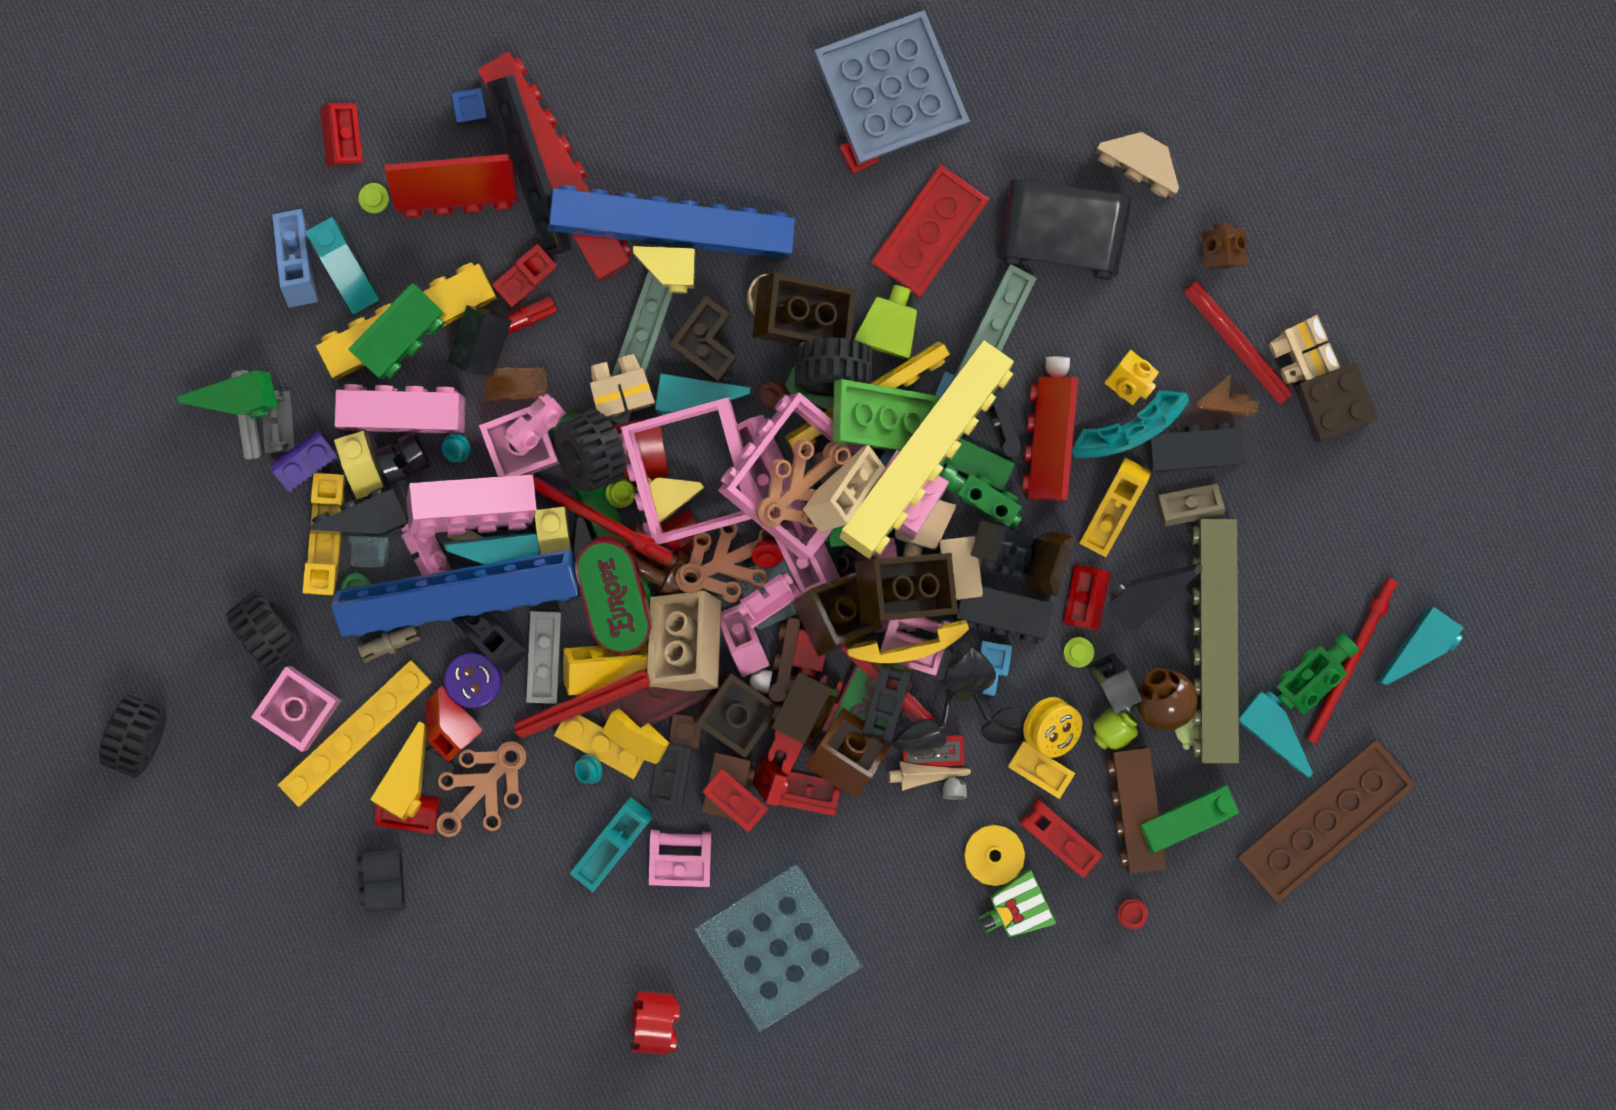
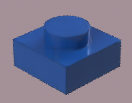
(469, 106)

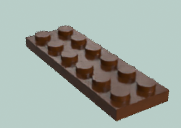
(1326, 821)

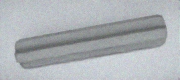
(248, 431)

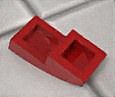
(524, 276)

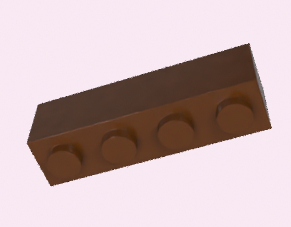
(1136, 804)

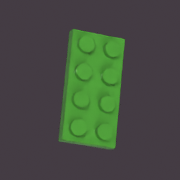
(877, 414)

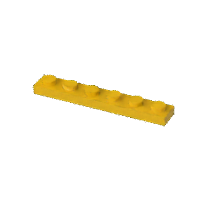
(903, 374)
(355, 733)

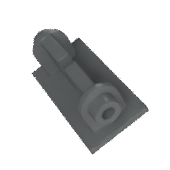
(278, 425)

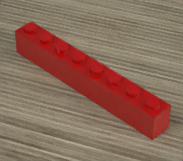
(603, 254)

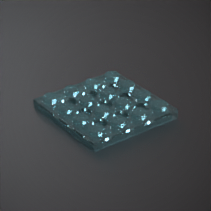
(747, 984)

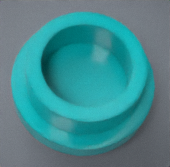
(456, 448)
(588, 769)

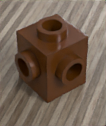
(1224, 247)

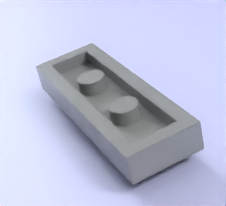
(543, 657)

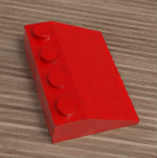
(453, 185)

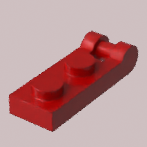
(1062, 839)

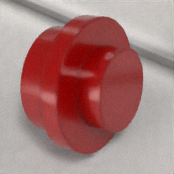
(766, 554)
(1132, 913)

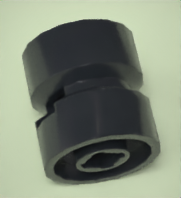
(412, 453)

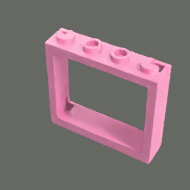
(637, 471)
(813, 538)

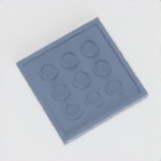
(891, 87)

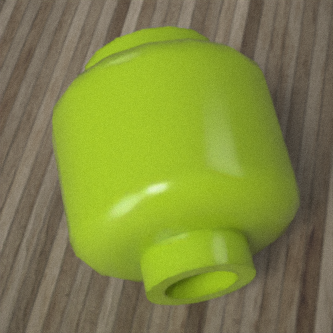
(1115, 729)

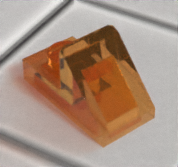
(516, 384)
(1217, 401)

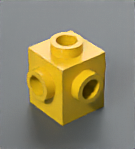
(1132, 378)

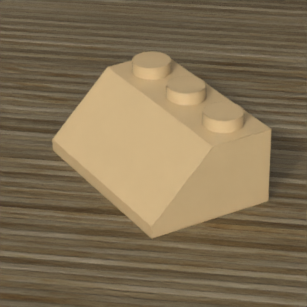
(684, 641)

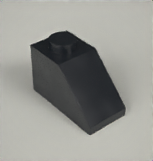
(1115, 683)

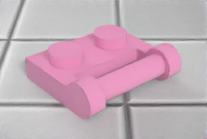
(894, 638)
(680, 869)

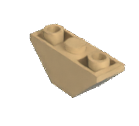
(1142, 160)

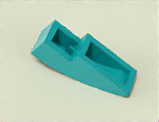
(611, 844)

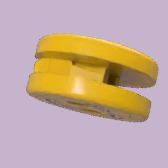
(1052, 727)

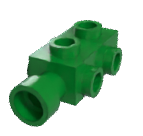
(988, 497)
(1315, 675)

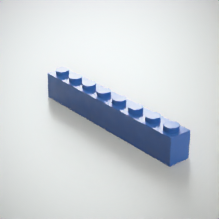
(670, 223)
(456, 593)

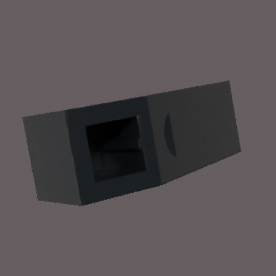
(369, 518)

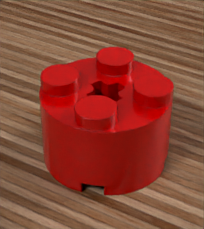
(653, 1023)

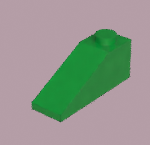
(242, 395)
(1189, 818)

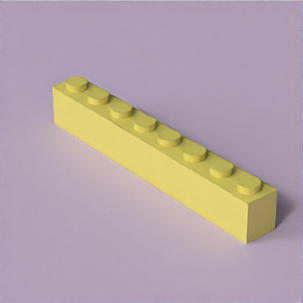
(927, 449)

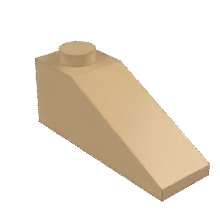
(844, 491)

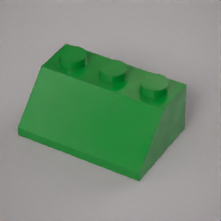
(398, 332)

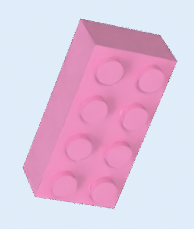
(400, 411)
(471, 505)

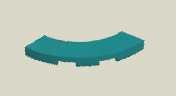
(1148, 424)

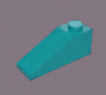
(342, 265)
(682, 393)
(496, 548)
(1428, 640)
(1272, 726)

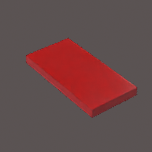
(930, 231)

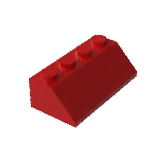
(1051, 438)

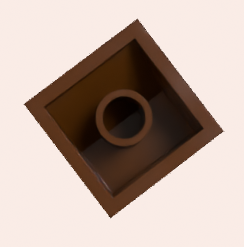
(846, 755)

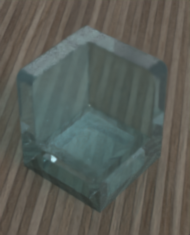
(369, 551)

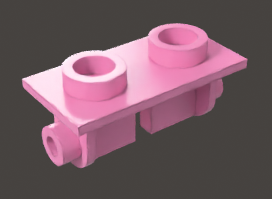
(544, 415)
(431, 555)
(778, 594)

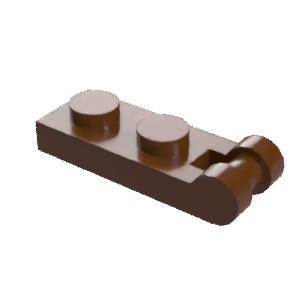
(784, 660)

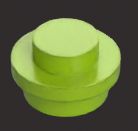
(373, 198)
(620, 493)
(1078, 652)

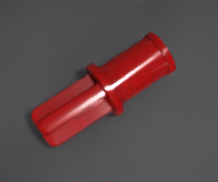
(531, 314)

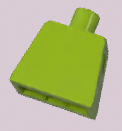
(890, 325)

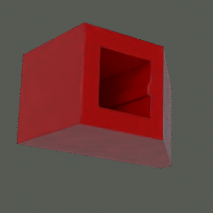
(449, 725)

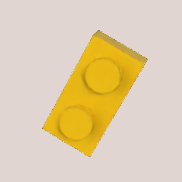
(1041, 770)

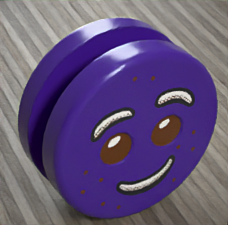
(472, 680)

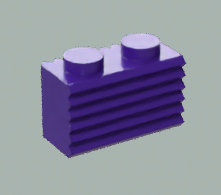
(304, 460)

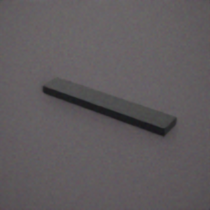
(526, 160)

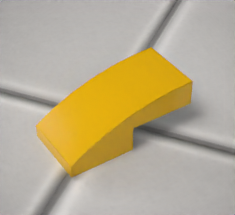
(641, 742)

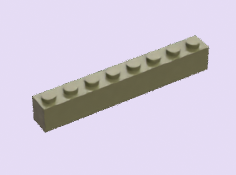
(1216, 641)

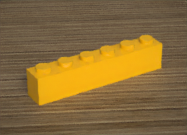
(450, 295)

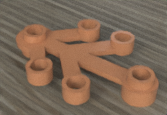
(798, 483)
(721, 563)
(484, 784)

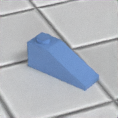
(294, 258)

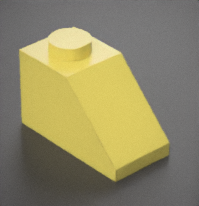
(670, 266)
(359, 463)
(672, 494)
(553, 530)

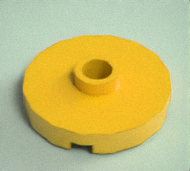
(989, 839)

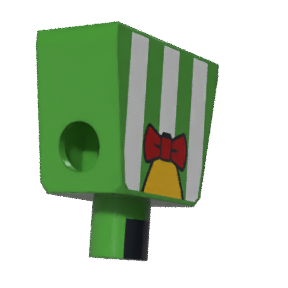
(1018, 907)

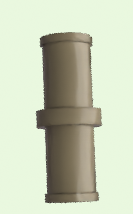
(389, 642)

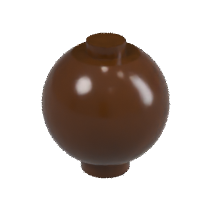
(1167, 699)

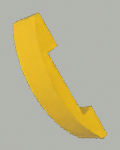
(324, 549)
(946, 634)

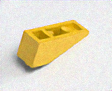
(1115, 507)
(594, 666)
(402, 784)

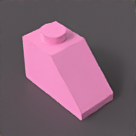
(742, 642)

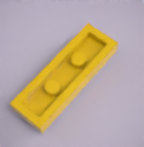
(589, 738)

